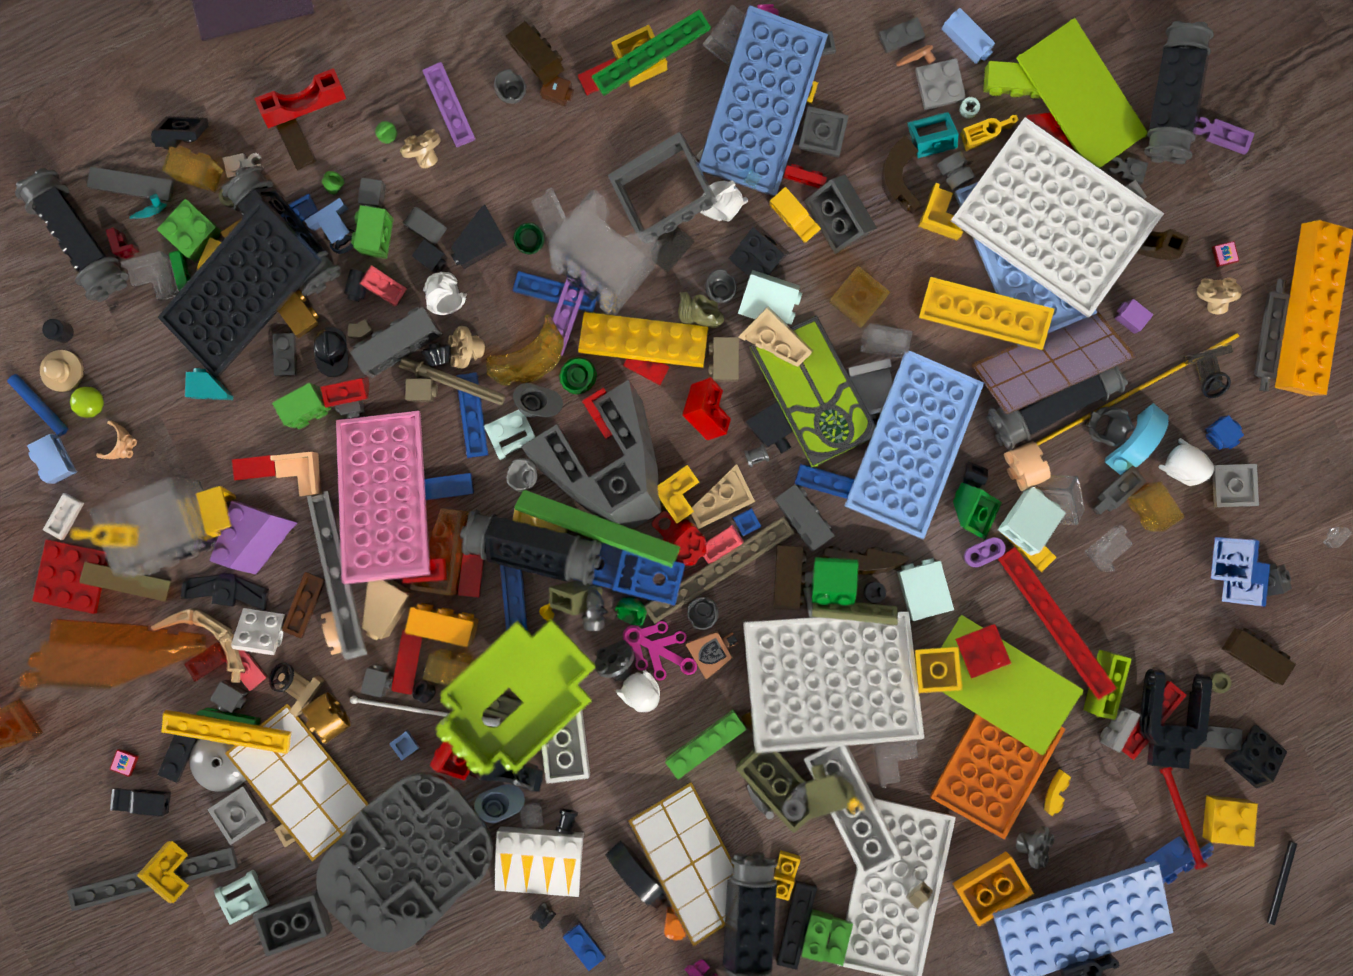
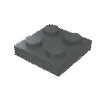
(823, 131)

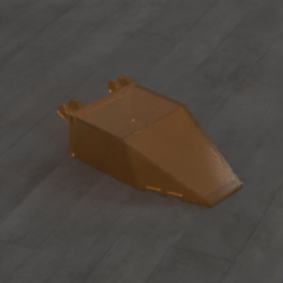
(105, 654)

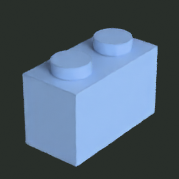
(51, 459)

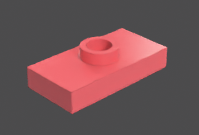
(383, 285)
(722, 544)
(253, 673)

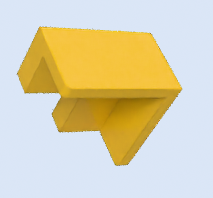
(935, 216)
(671, 493)
(214, 509)
(160, 872)

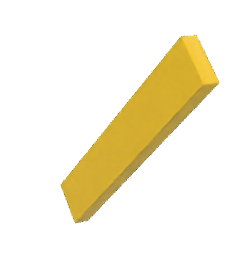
(226, 731)

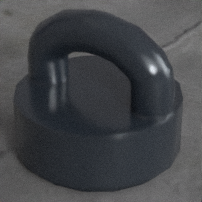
(424, 692)

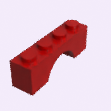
(280, 108)

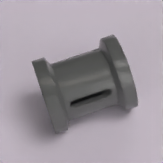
(756, 455)

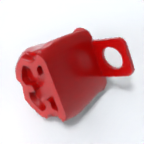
(686, 536)

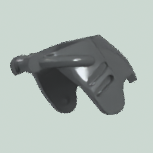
(1117, 427)

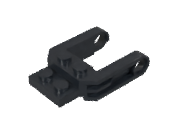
(1172, 743)

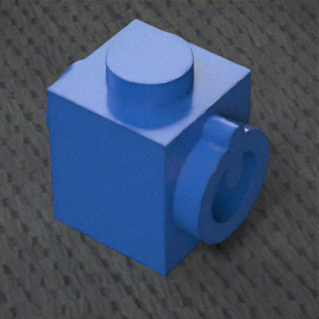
(1224, 433)

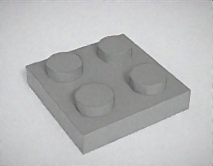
(940, 84)
(1235, 485)
(1119, 730)
(237, 814)

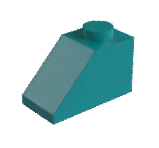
(204, 386)

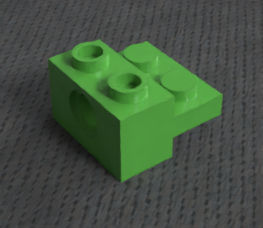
(817, 936)

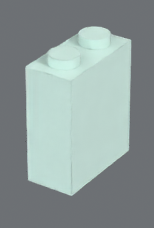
(770, 292)
(1032, 521)
(925, 589)

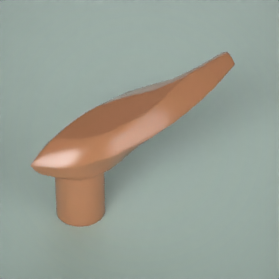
(924, 51)

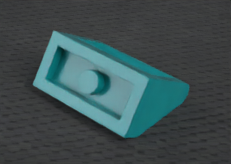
(935, 142)

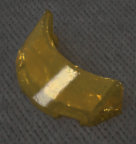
(531, 361)

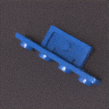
(1177, 858)

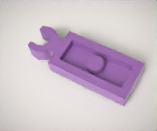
(1226, 135)

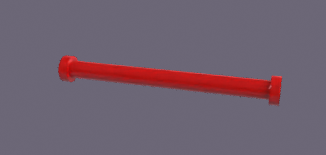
(1183, 818)

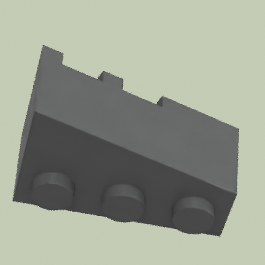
(804, 517)

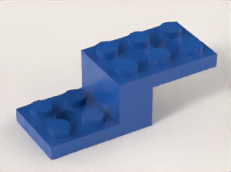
(635, 574)

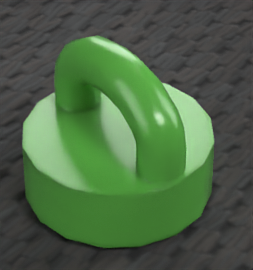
(386, 132)
(332, 182)

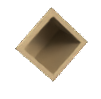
(384, 607)

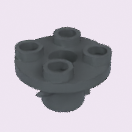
(615, 661)
(1036, 846)

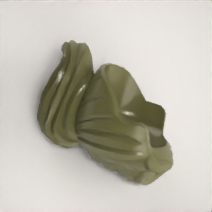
(699, 311)

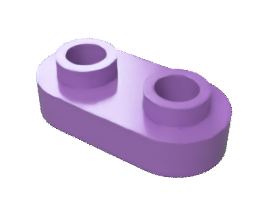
(983, 552)

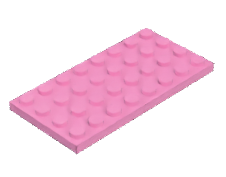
(382, 497)

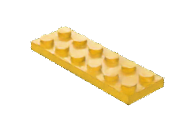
(986, 313)
(643, 339)

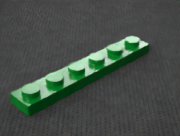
(651, 52)

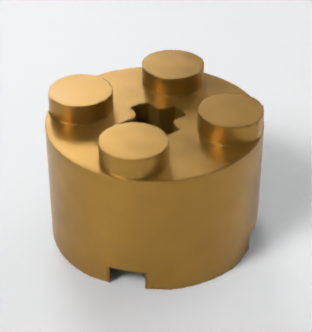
(326, 717)

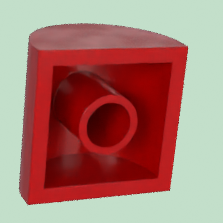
(448, 763)

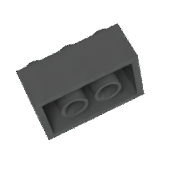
(292, 923)

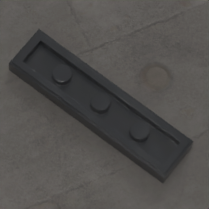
(796, 925)

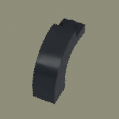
(527, 776)
(636, 875)

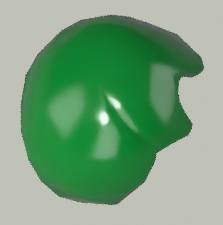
(631, 611)

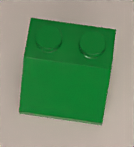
(834, 581)

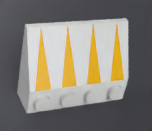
(538, 861)

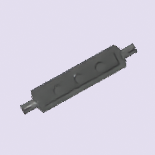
(1272, 335)

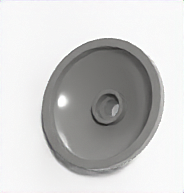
(213, 777)

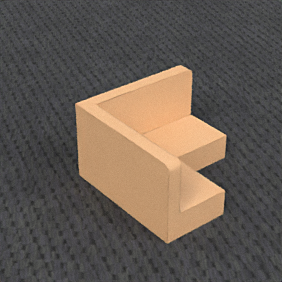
(302, 465)

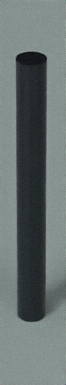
(1282, 881)

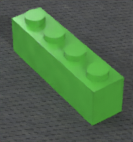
(705, 744)

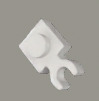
(238, 161)

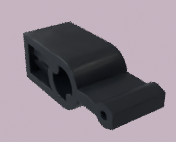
(140, 801)
(1081, 968)

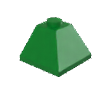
(975, 509)

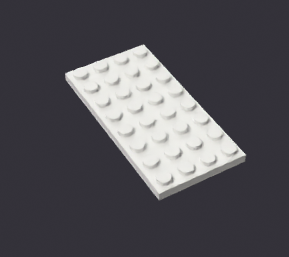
(887, 930)

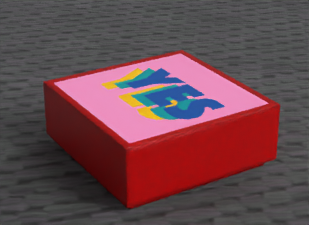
(1225, 254)
(124, 762)

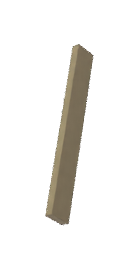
(723, 567)

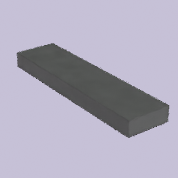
(129, 184)

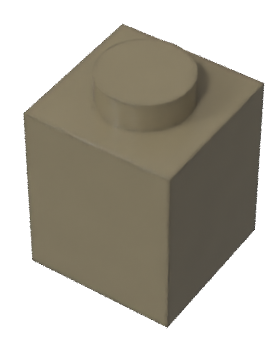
(420, 390)

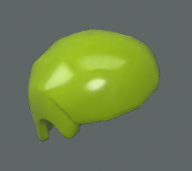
(86, 402)

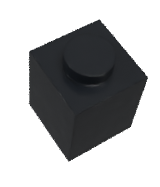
(430, 257)

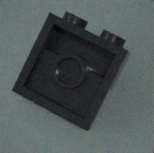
(174, 130)

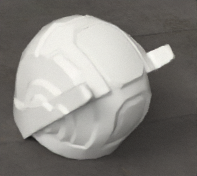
(728, 199)
(1188, 464)
(640, 692)

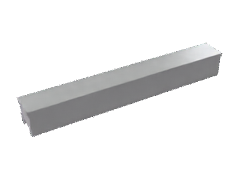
(340, 594)

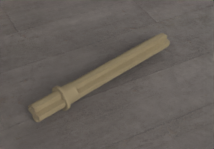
(426, 371)

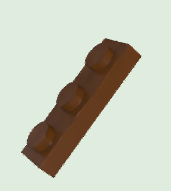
(303, 605)

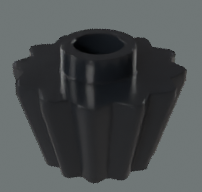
(436, 353)

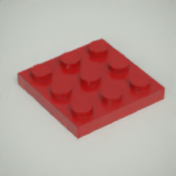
(61, 573)

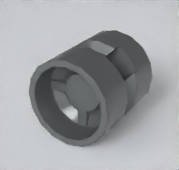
(956, 171)

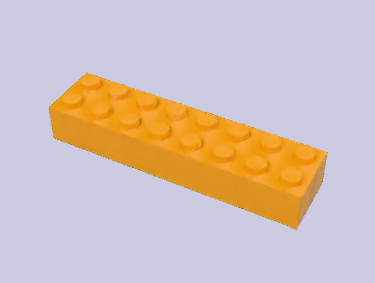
(1314, 308)

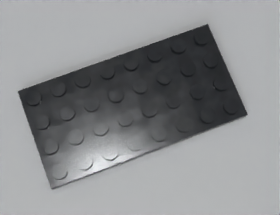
(239, 288)

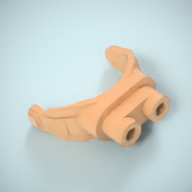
(124, 444)

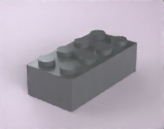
(396, 342)

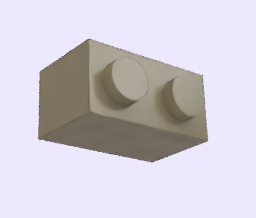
(725, 359)

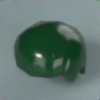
(529, 238)

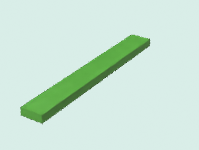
(597, 528)

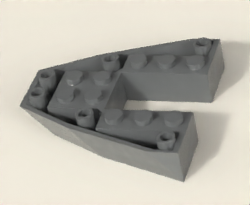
(623, 490)

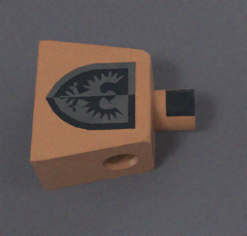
(711, 651)

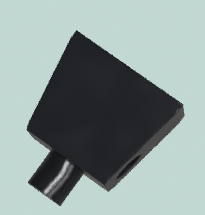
(771, 427)

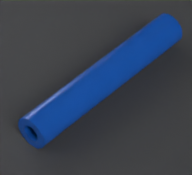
(37, 405)

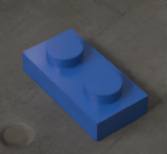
(584, 946)

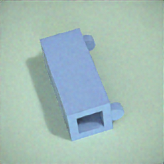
(968, 36)

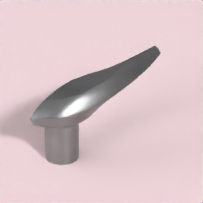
(760, 803)

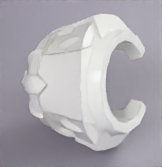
(443, 294)

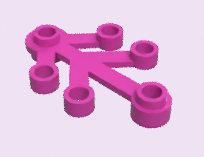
(657, 648)

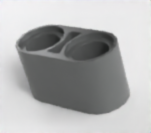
(424, 225)

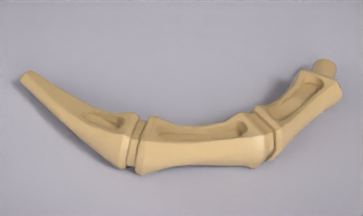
(220, 631)

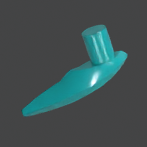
(150, 210)

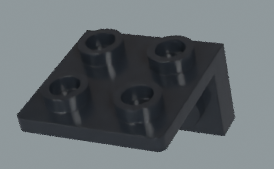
(1258, 758)

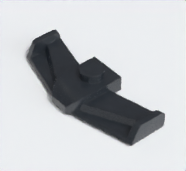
(225, 590)

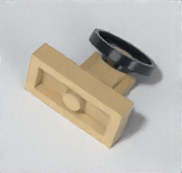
(295, 686)

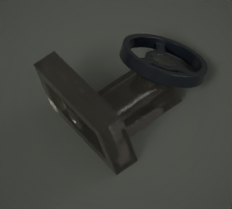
(1209, 369)

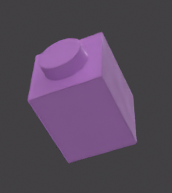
(1133, 315)

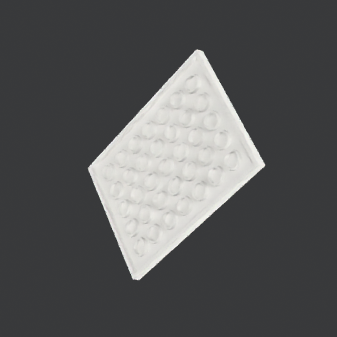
(1057, 217)
(831, 683)

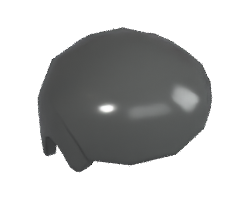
(509, 86)
(720, 286)
(702, 612)

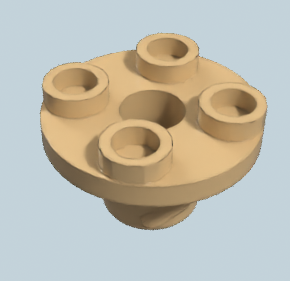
(422, 148)
(1219, 293)
(464, 347)
(61, 371)

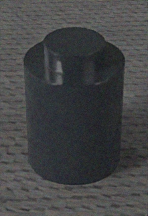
(353, 289)
(57, 330)

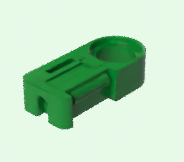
(179, 268)

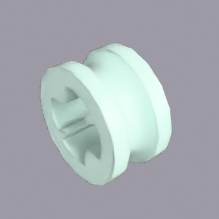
(970, 100)

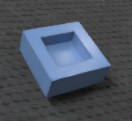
(404, 745)

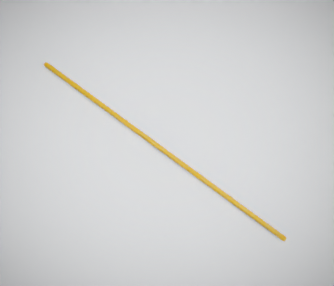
(1128, 394)

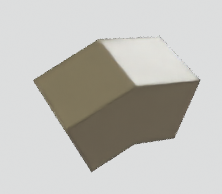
(359, 330)
(919, 894)

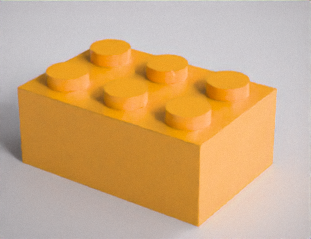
(442, 624)
(992, 888)

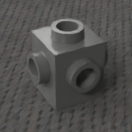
(1278, 580)

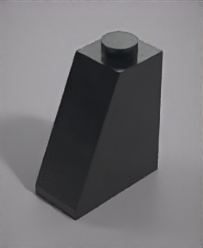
(478, 239)

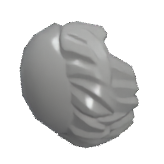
(521, 474)

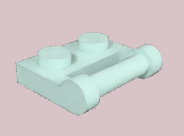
(507, 427)
(245, 903)

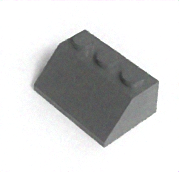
(840, 213)

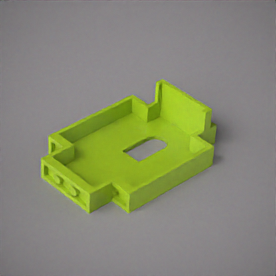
(541, 671)

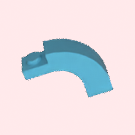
(1145, 438)

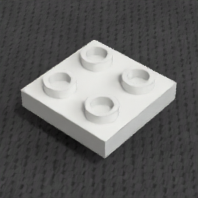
(258, 631)

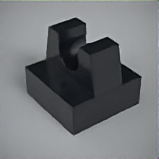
(975, 473)

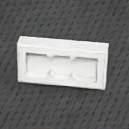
(63, 516)

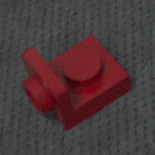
(118, 244)

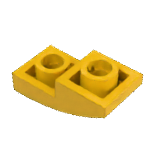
(1053, 801)
(785, 873)

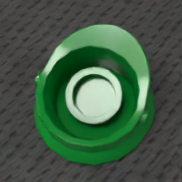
(578, 375)

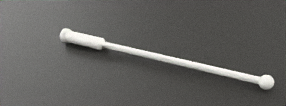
(354, 699)

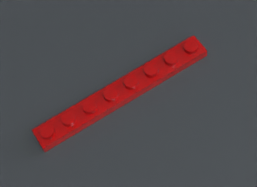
(1057, 623)

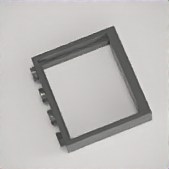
(646, 162)

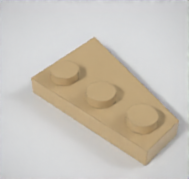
(774, 335)
(723, 499)

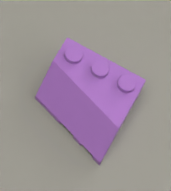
(250, 538)

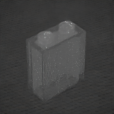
(886, 341)

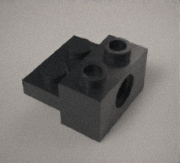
(758, 252)

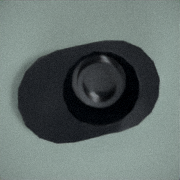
(331, 352)

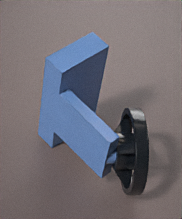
(332, 225)

